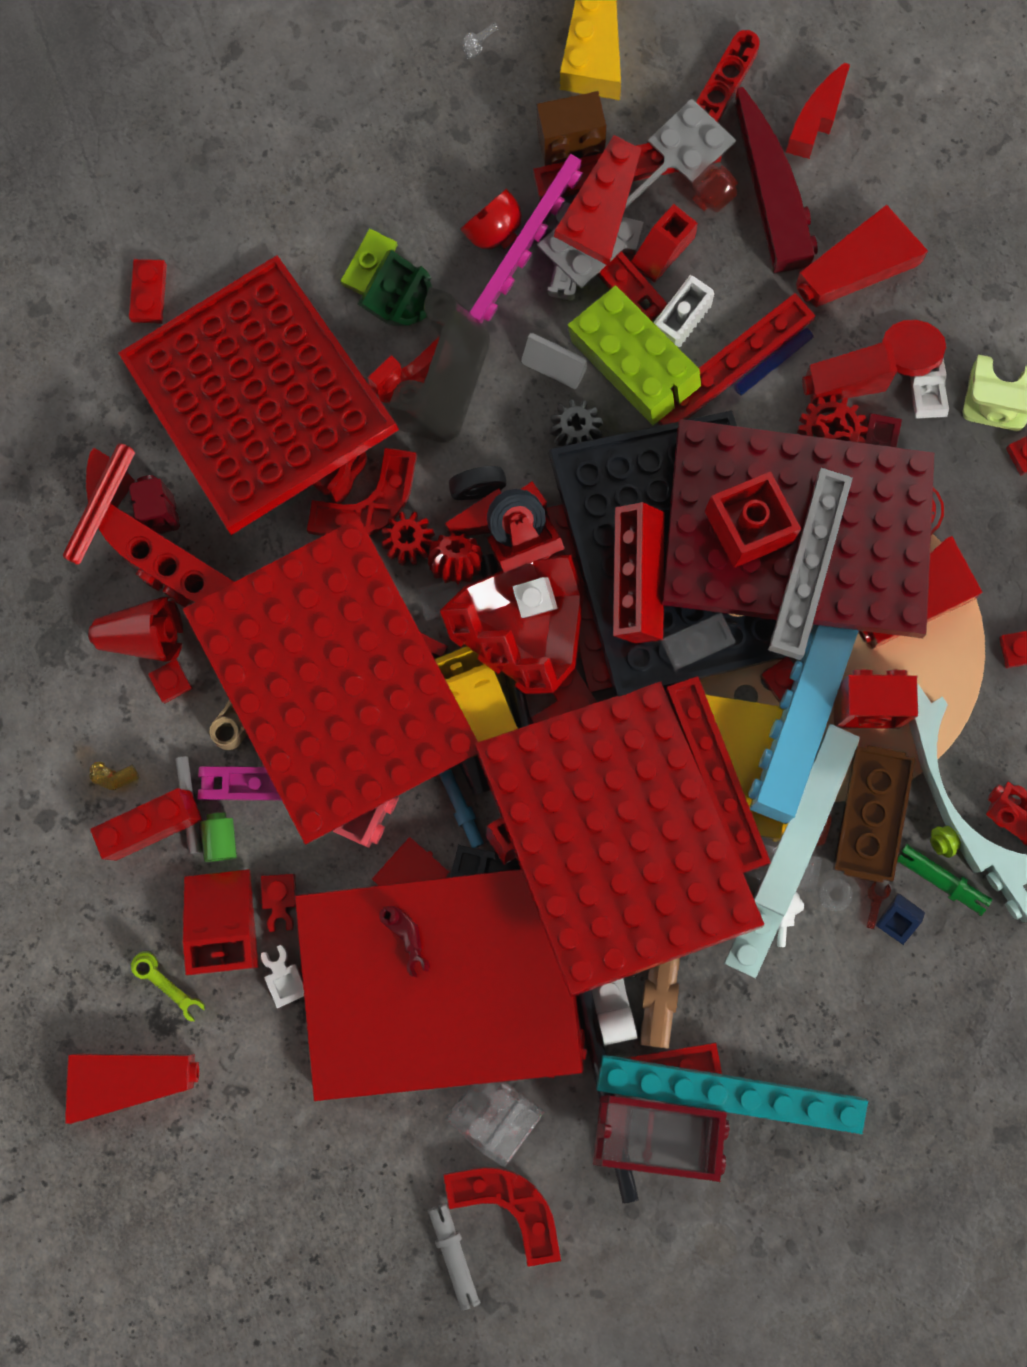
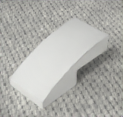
(930, 394)

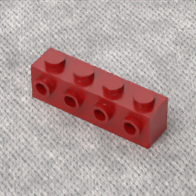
(638, 573)

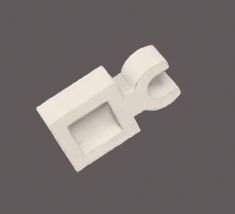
(285, 982)

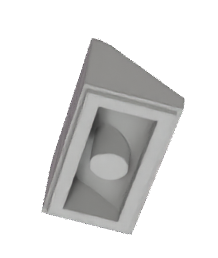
(554, 361)

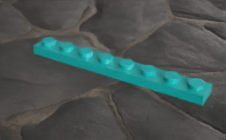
(731, 1094)

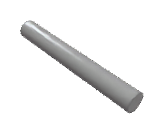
(185, 782)

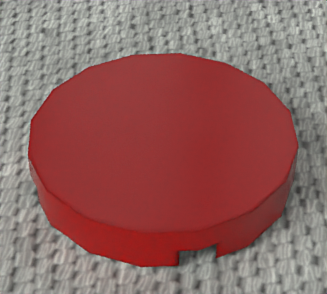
(916, 347)

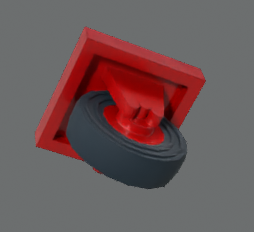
(520, 530)

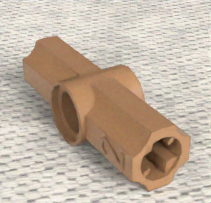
(659, 1004)

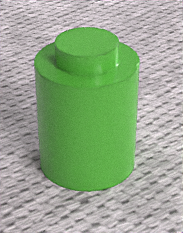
(218, 838)

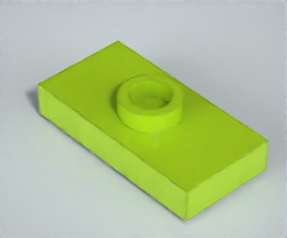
(367, 261)

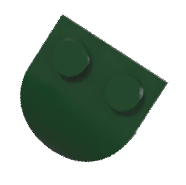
(397, 291)

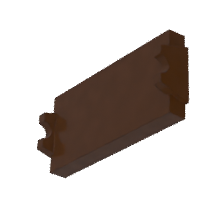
(874, 814)

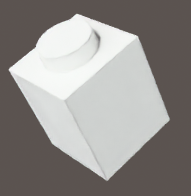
(535, 597)

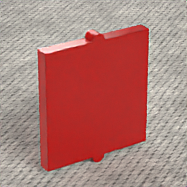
(409, 865)

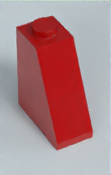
(851, 374)

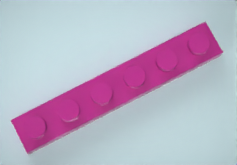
(533, 230)

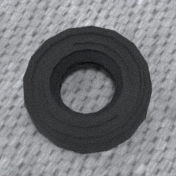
(477, 482)

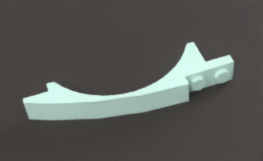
(795, 848)
(1005, 867)

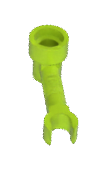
(158, 979)

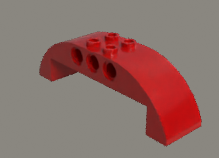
(148, 551)

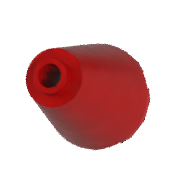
(140, 631)

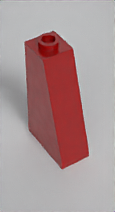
(864, 257)
(949, 587)
(118, 1081)

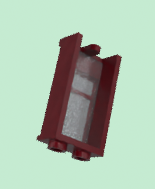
(661, 1138)

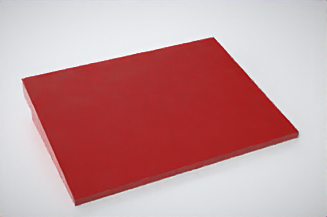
(477, 1016)

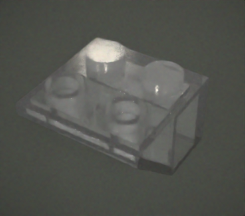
(495, 1119)

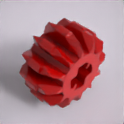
(395, 542)
(455, 558)

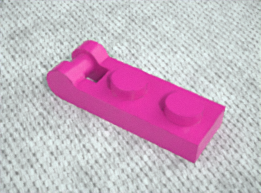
(237, 784)

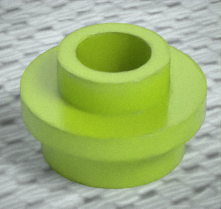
(945, 841)

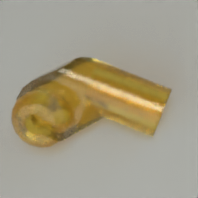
(111, 779)

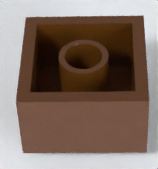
(571, 127)

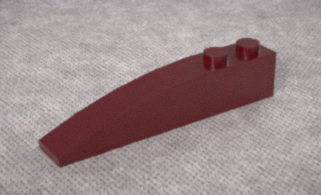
(776, 190)

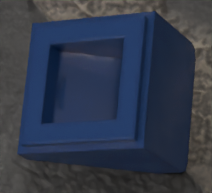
(901, 919)

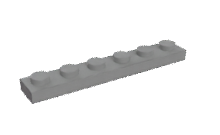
(810, 564)

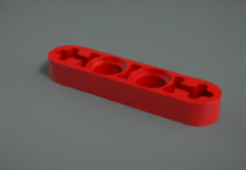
(724, 84)

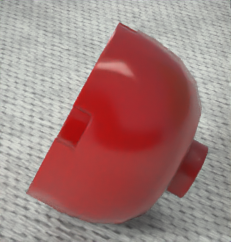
(495, 223)

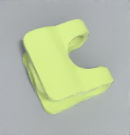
(994, 400)

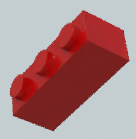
(146, 824)

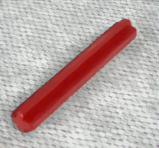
(98, 503)

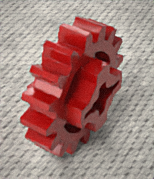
(820, 424)

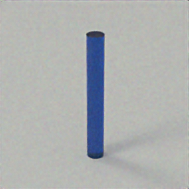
(773, 361)

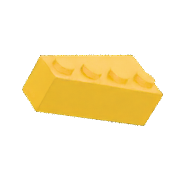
(592, 50)

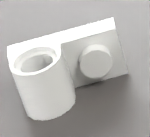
(614, 1013)

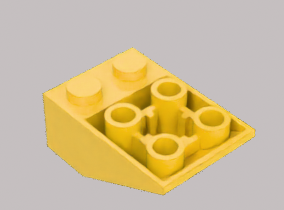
(477, 693)

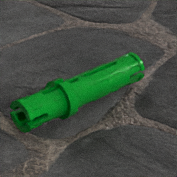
(944, 880)

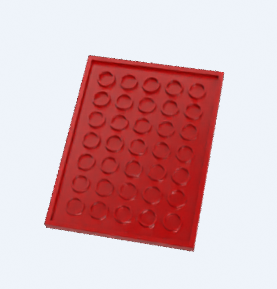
(257, 394)
(332, 680)
(617, 838)

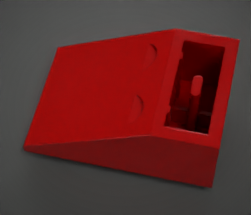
(219, 923)

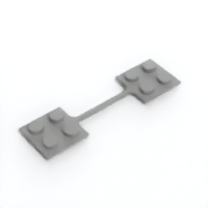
(687, 143)

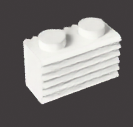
(685, 310)

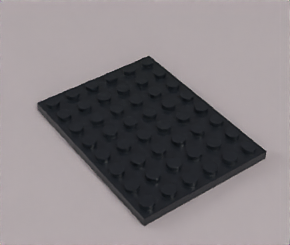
(622, 472)

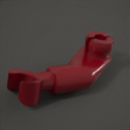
(407, 930)

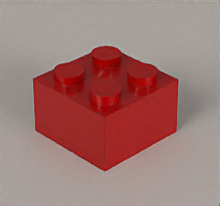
(752, 519)

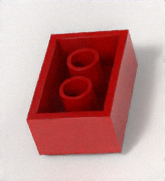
(876, 700)

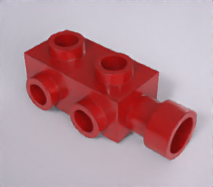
(1008, 811)

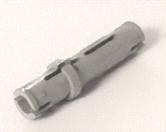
(453, 1256)

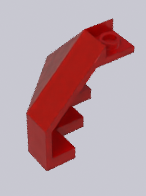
(530, 650)

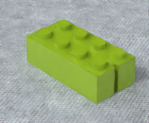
(634, 355)

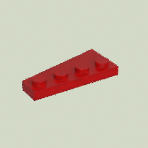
(598, 208)

